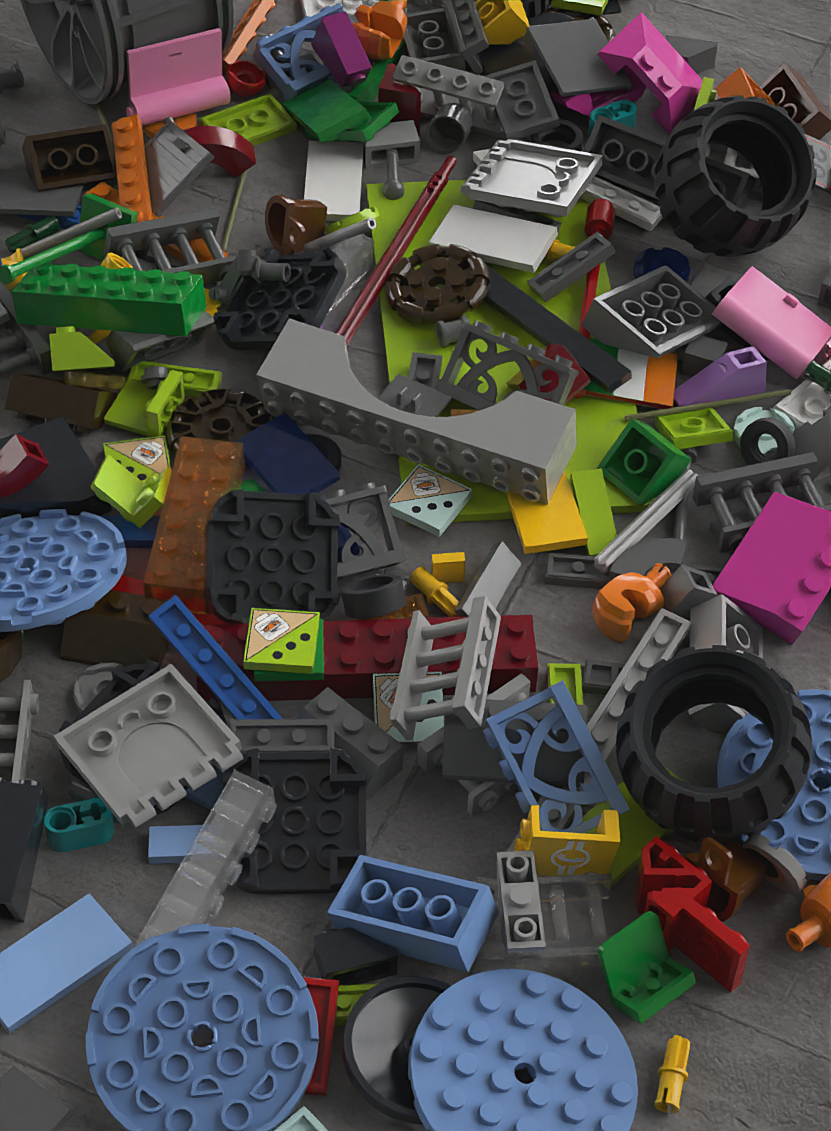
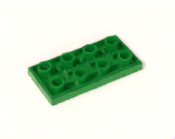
(326, 111)

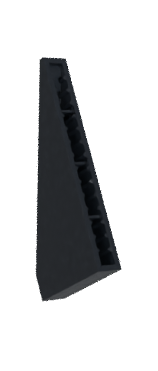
(63, 483)

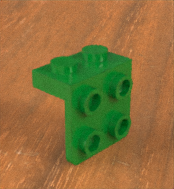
(639, 970)

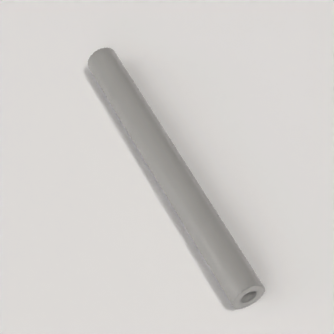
(71, 233)
(340, 235)

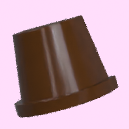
(294, 222)
(733, 875)

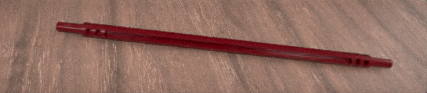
(395, 251)

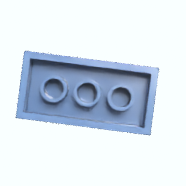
(416, 911)

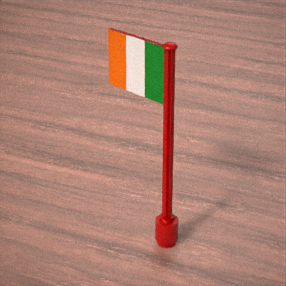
(651, 377)

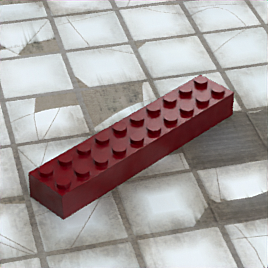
(377, 646)

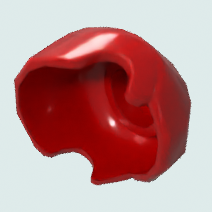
(245, 78)

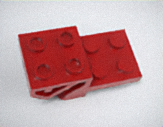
(679, 898)

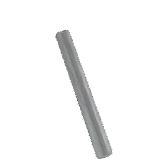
(646, 520)

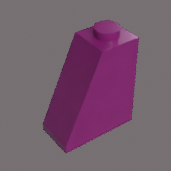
(341, 50)

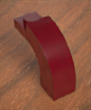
(228, 147)
(20, 464)

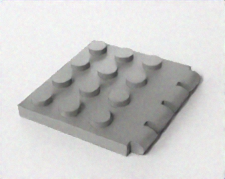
(532, 177)
(149, 746)

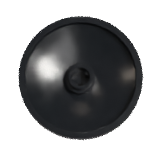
(380, 1039)

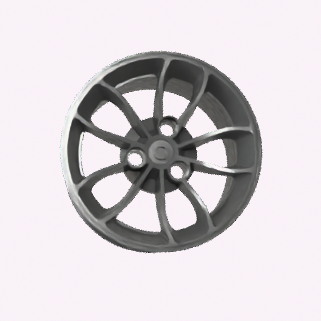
(90, 37)

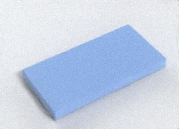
(57, 960)

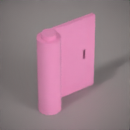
(176, 77)
(773, 322)

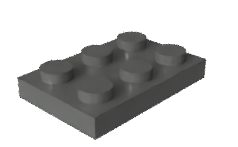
(524, 102)

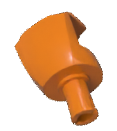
(381, 28)
(628, 597)
(815, 917)

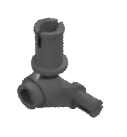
(248, 264)

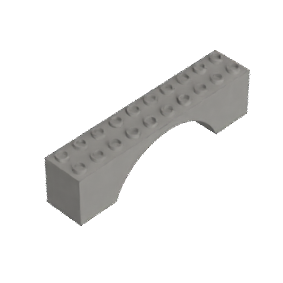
(510, 445)

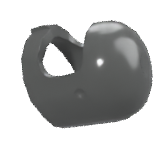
(452, 122)

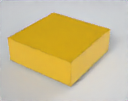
(448, 567)

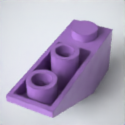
(728, 377)

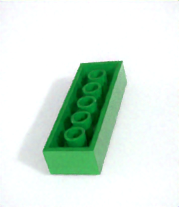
(110, 299)

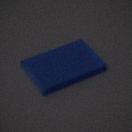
(287, 458)

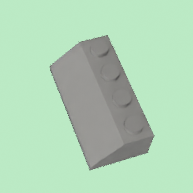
(724, 624)

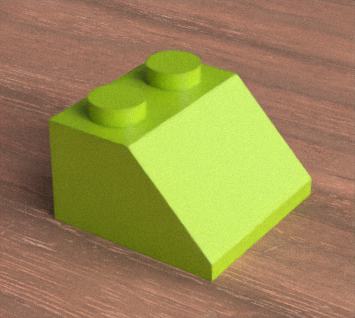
(76, 352)

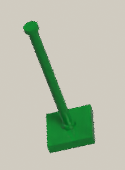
(89, 243)

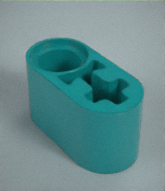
(619, 111)
(86, 825)

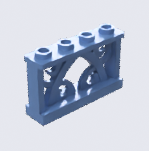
(295, 36)
(562, 716)

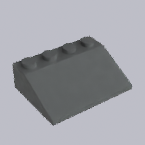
(651, 314)

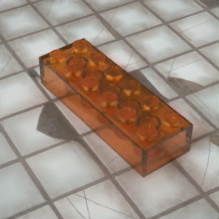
(199, 477)

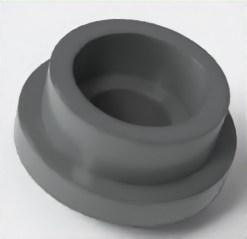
(153, 376)

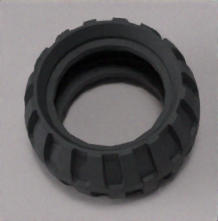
(772, 147)
(710, 678)

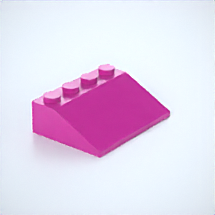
(781, 566)

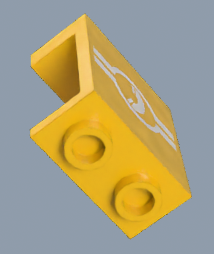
(570, 852)

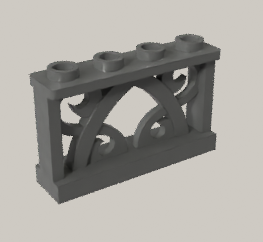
(467, 388)
(372, 554)

